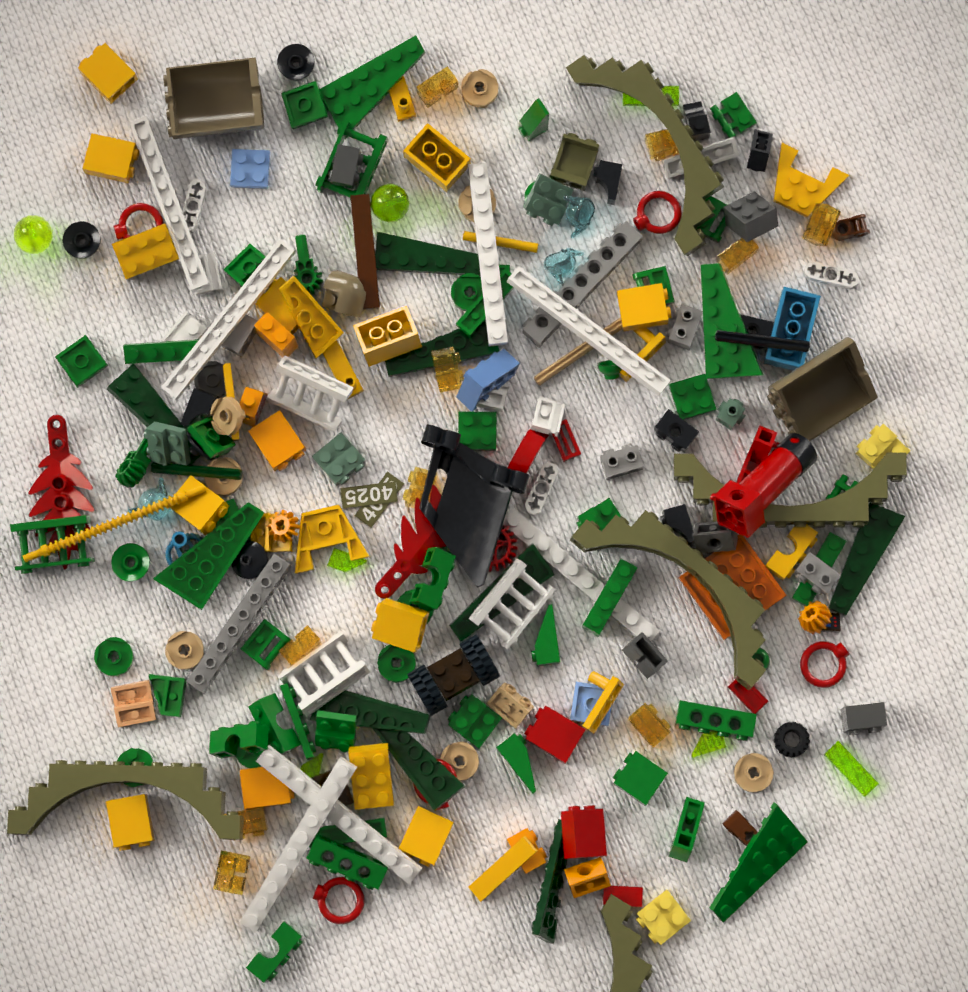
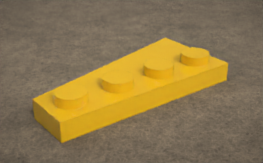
(312, 319)

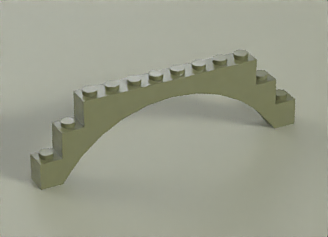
(698, 172)
(844, 509)
(736, 606)
(72, 779)
(628, 969)

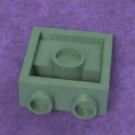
(547, 200)
(167, 444)
(339, 459)

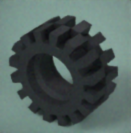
(803, 739)

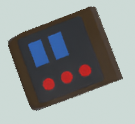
(834, 626)

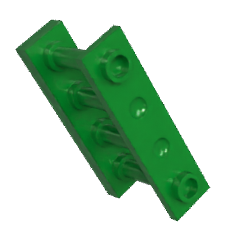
(371, 161)
(41, 528)

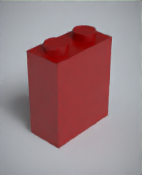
(554, 734)
(583, 832)

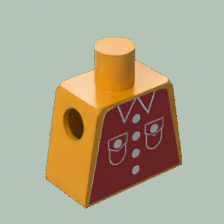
(252, 403)

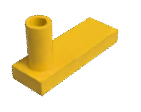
(402, 101)
(653, 342)
(341, 368)
(607, 698)

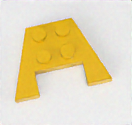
(799, 190)
(326, 529)

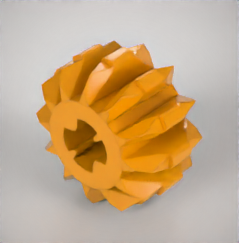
(278, 531)
(815, 617)

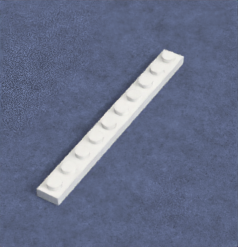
(169, 204)
(487, 254)
(228, 319)
(588, 331)
(576, 573)
(341, 816)
(298, 844)

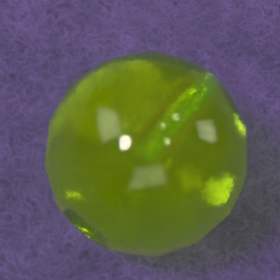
(389, 202)
(33, 234)

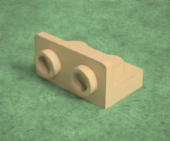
(510, 704)

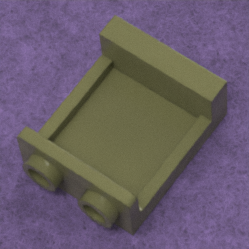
(574, 161)

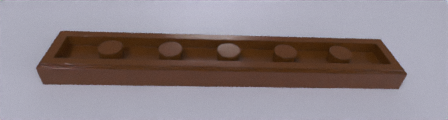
(365, 248)

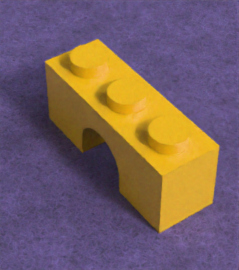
(781, 564)

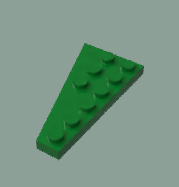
(365, 87)
(721, 313)
(204, 565)
(762, 858)

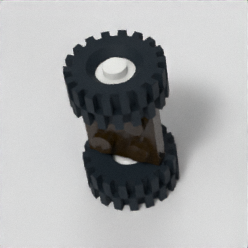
(453, 674)

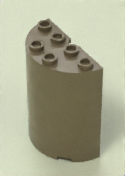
(213, 98)
(823, 391)

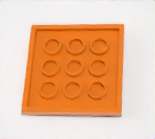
(746, 571)

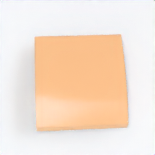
(133, 703)

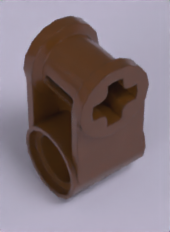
(854, 228)
(738, 826)

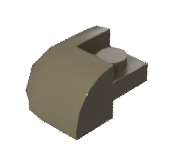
(344, 294)

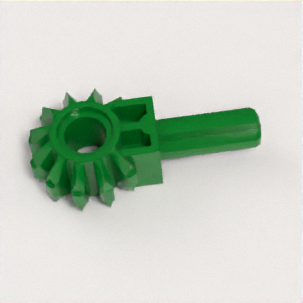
(305, 266)
(134, 466)

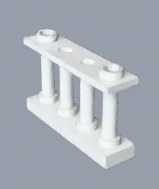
(314, 379)
(493, 600)
(327, 691)

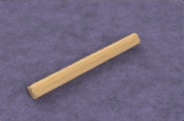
(573, 355)

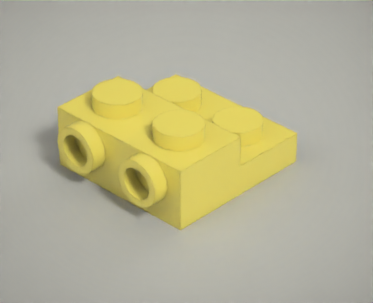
(879, 444)
(662, 917)

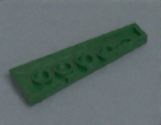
(411, 255)
(421, 358)
(143, 401)
(864, 555)
(536, 568)
(376, 713)
(423, 769)
(545, 923)

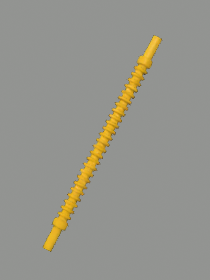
(181, 497)

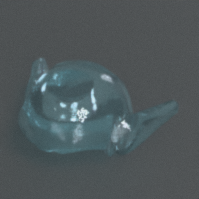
(579, 213)
(562, 263)
(153, 495)

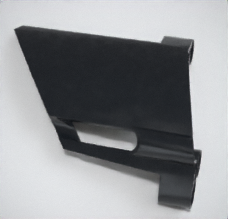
(471, 501)

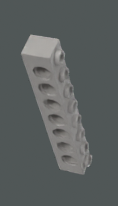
(624, 232)
(239, 623)

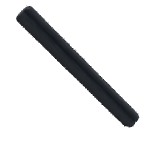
(763, 341)

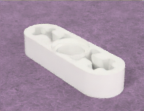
(201, 194)
(819, 266)
(542, 473)

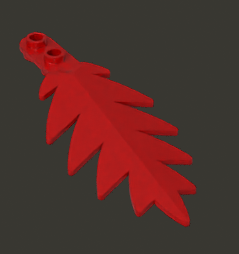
(61, 478)
(414, 548)

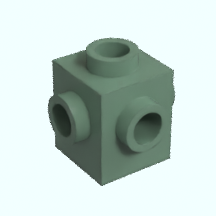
(728, 419)

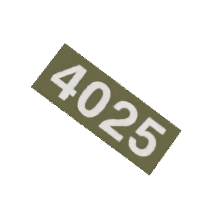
(369, 495)
(371, 513)

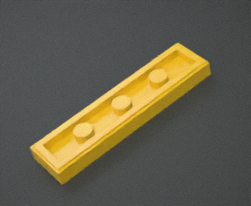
(229, 389)
(502, 868)

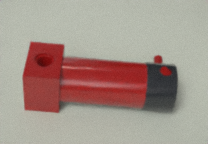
(743, 504)

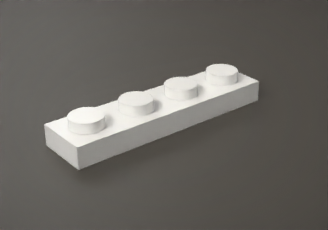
(716, 151)

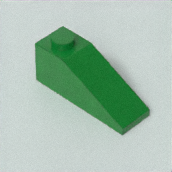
(534, 121)
(546, 645)
(516, 755)
(686, 829)

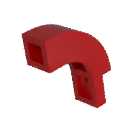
(528, 451)
(758, 451)

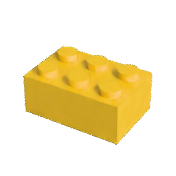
(437, 157)
(145, 251)
(387, 336)
(372, 777)

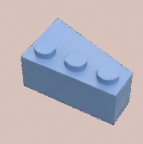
(486, 377)

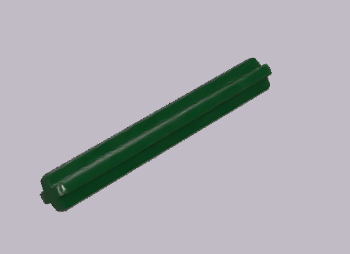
(198, 471)

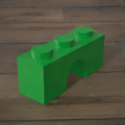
(440, 565)
(265, 711)
(225, 740)
(265, 967)

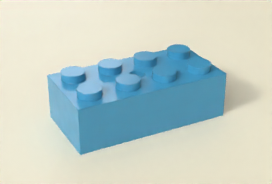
(796, 312)

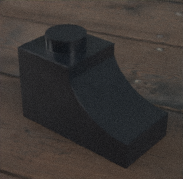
(697, 120)
(759, 150)
(608, 176)
(199, 403)
(679, 521)

